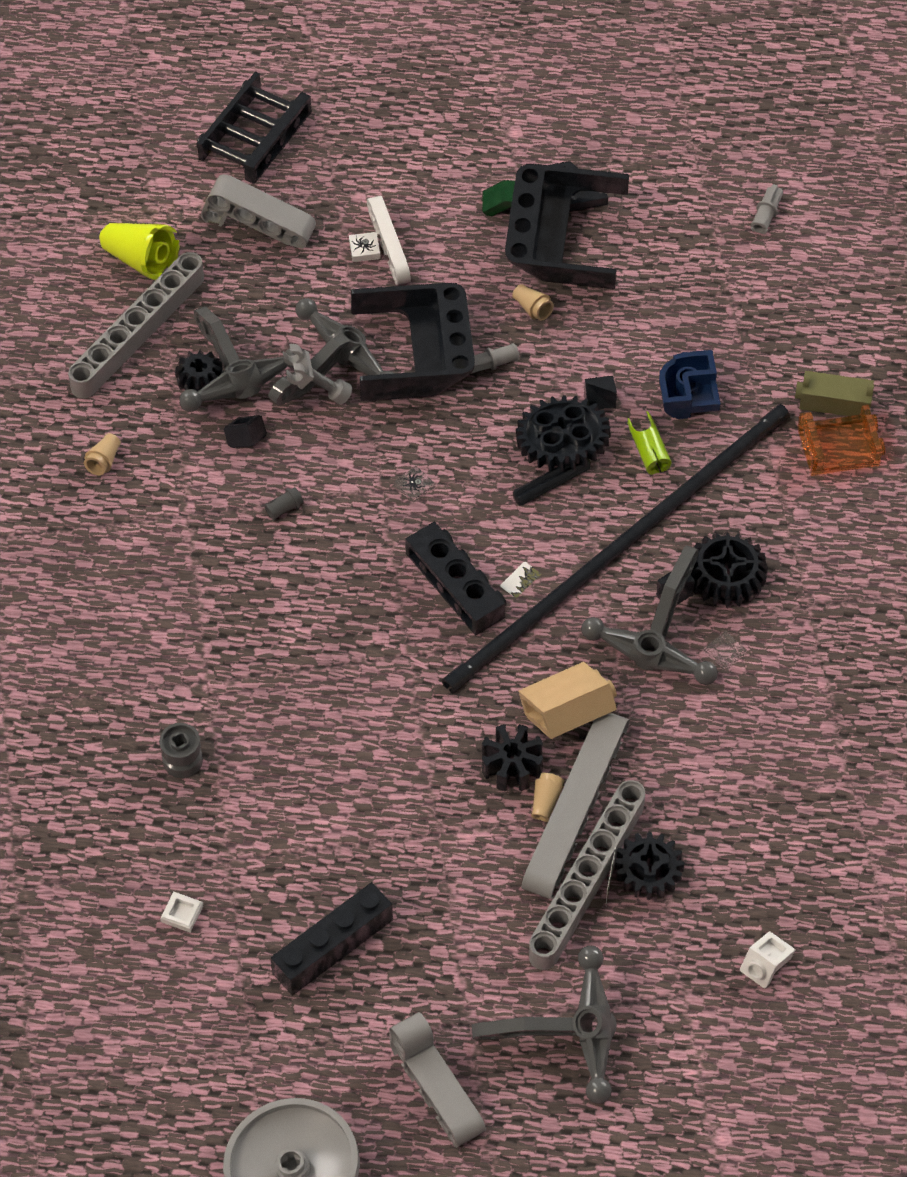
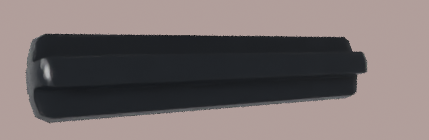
(546, 483)

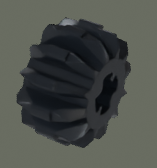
(197, 370)

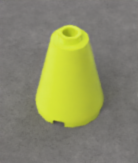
(141, 246)

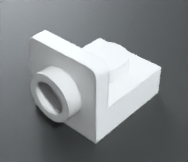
(766, 958)

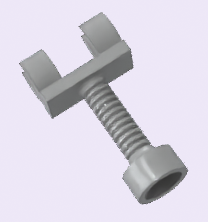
(304, 373)

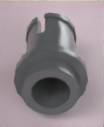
(284, 503)

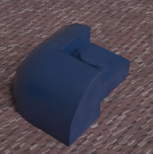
(689, 384)

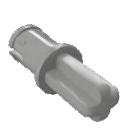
(767, 209)
(495, 357)

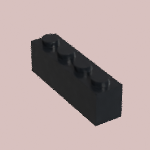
(331, 938)

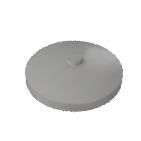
(292, 1141)

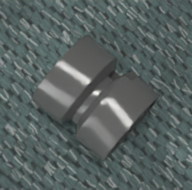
(181, 750)

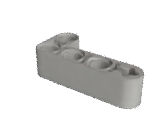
(258, 211)
(438, 1086)

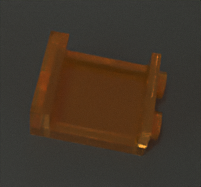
(841, 442)

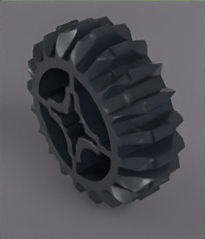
(744, 563)

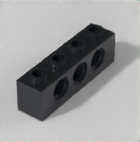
(458, 592)

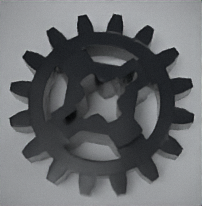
(634, 869)

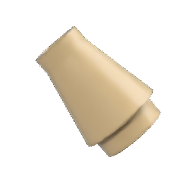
(533, 302)
(101, 456)
(546, 795)

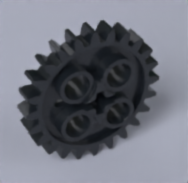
(563, 433)

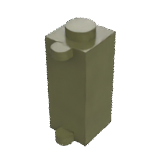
(834, 393)

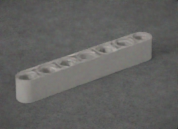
(136, 325)
(574, 802)
(586, 887)

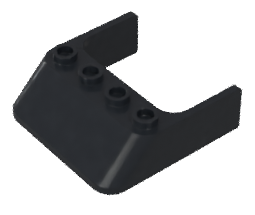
(541, 221)
(438, 338)

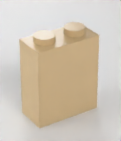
(568, 699)

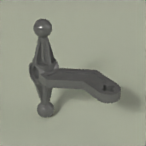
(344, 346)
(240, 378)
(635, 643)
(594, 1043)

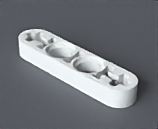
(389, 240)

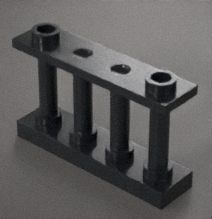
(267, 146)

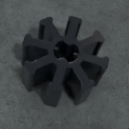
(526, 755)

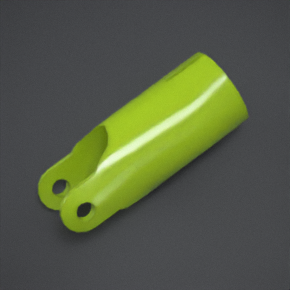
(651, 447)

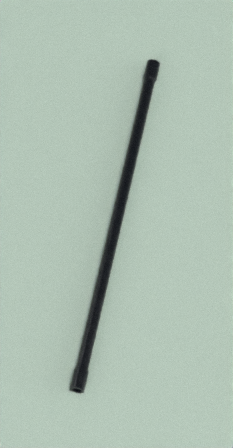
(467, 670)

